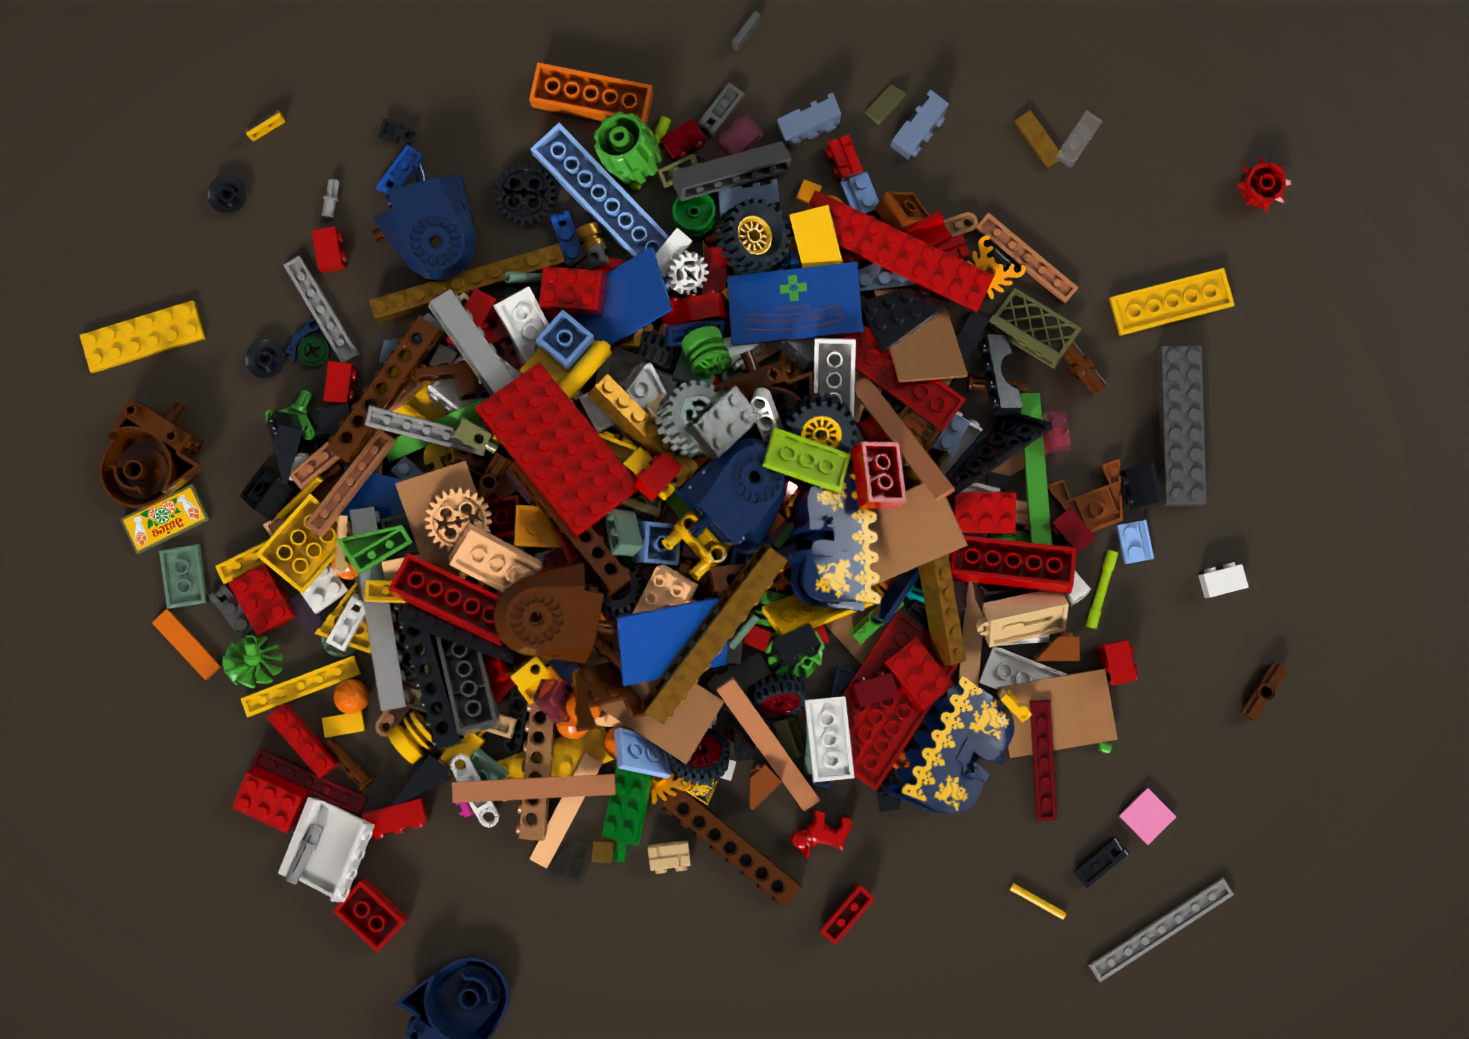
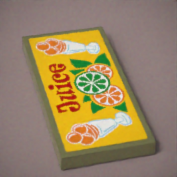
(165, 520)

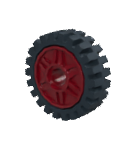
(778, 696)
(707, 762)

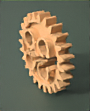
(454, 501)

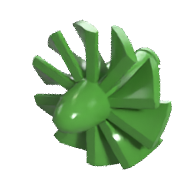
(246, 661)
(805, 662)

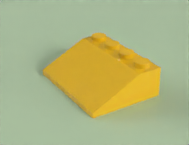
(298, 551)

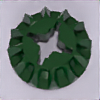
(304, 350)

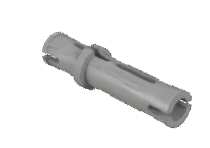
(304, 853)

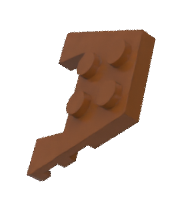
(1097, 507)

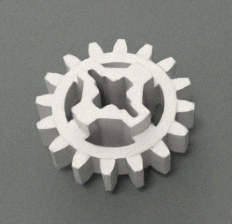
(695, 268)

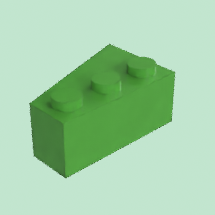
(373, 547)

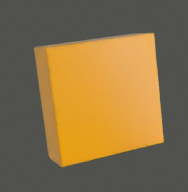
(807, 190)

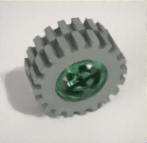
(678, 410)

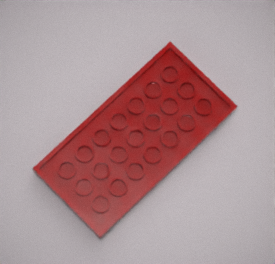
(557, 448)
(885, 728)

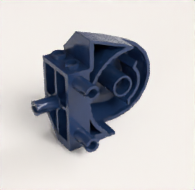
(429, 211)
(728, 499)
(443, 1006)

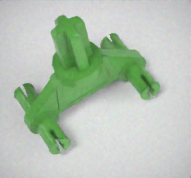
(299, 409)

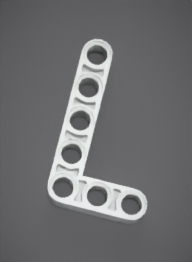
(766, 409)

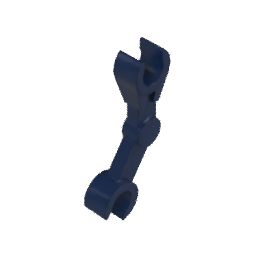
(296, 338)

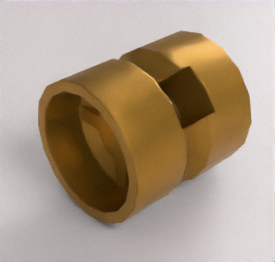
(590, 235)

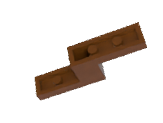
(465, 379)

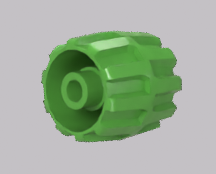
(627, 148)

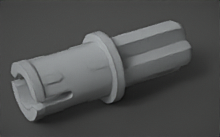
(330, 199)

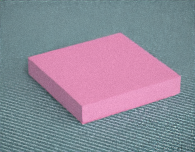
(1147, 816)

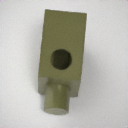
(466, 430)

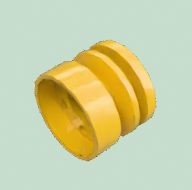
(411, 739)

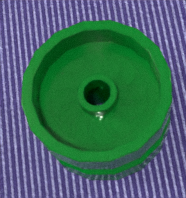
(694, 216)

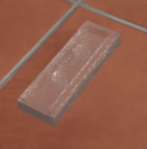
(1078, 139)

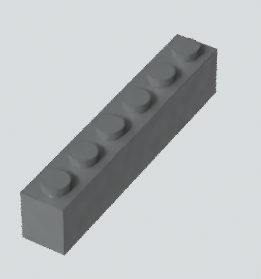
(731, 171)

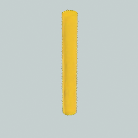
(299, 497)
(1037, 901)

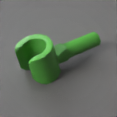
(1105, 747)

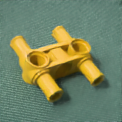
(700, 546)

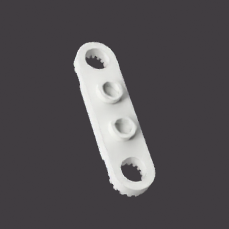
(470, 774)

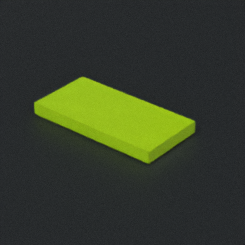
(806, 460)

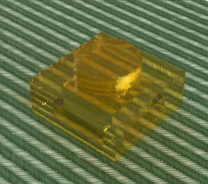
(602, 852)

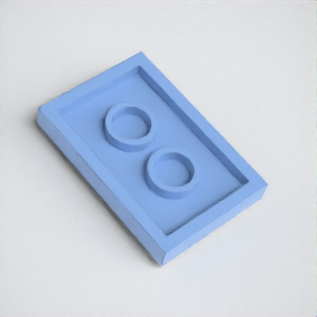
(640, 754)

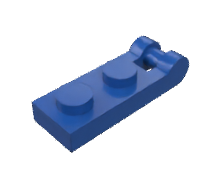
(400, 170)
(566, 236)

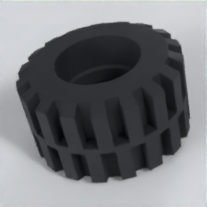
(656, 351)
(629, 603)

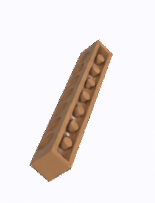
(544, 768)

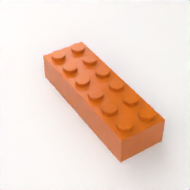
(588, 94)

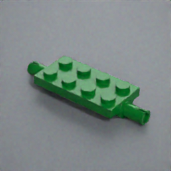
(627, 810)

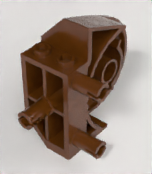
(778, 380)
(156, 445)
(566, 616)

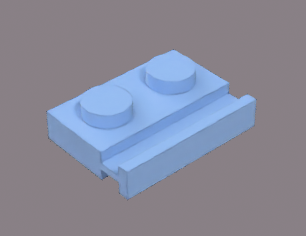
(860, 193)
(1135, 542)

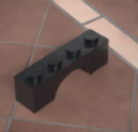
(1002, 396)

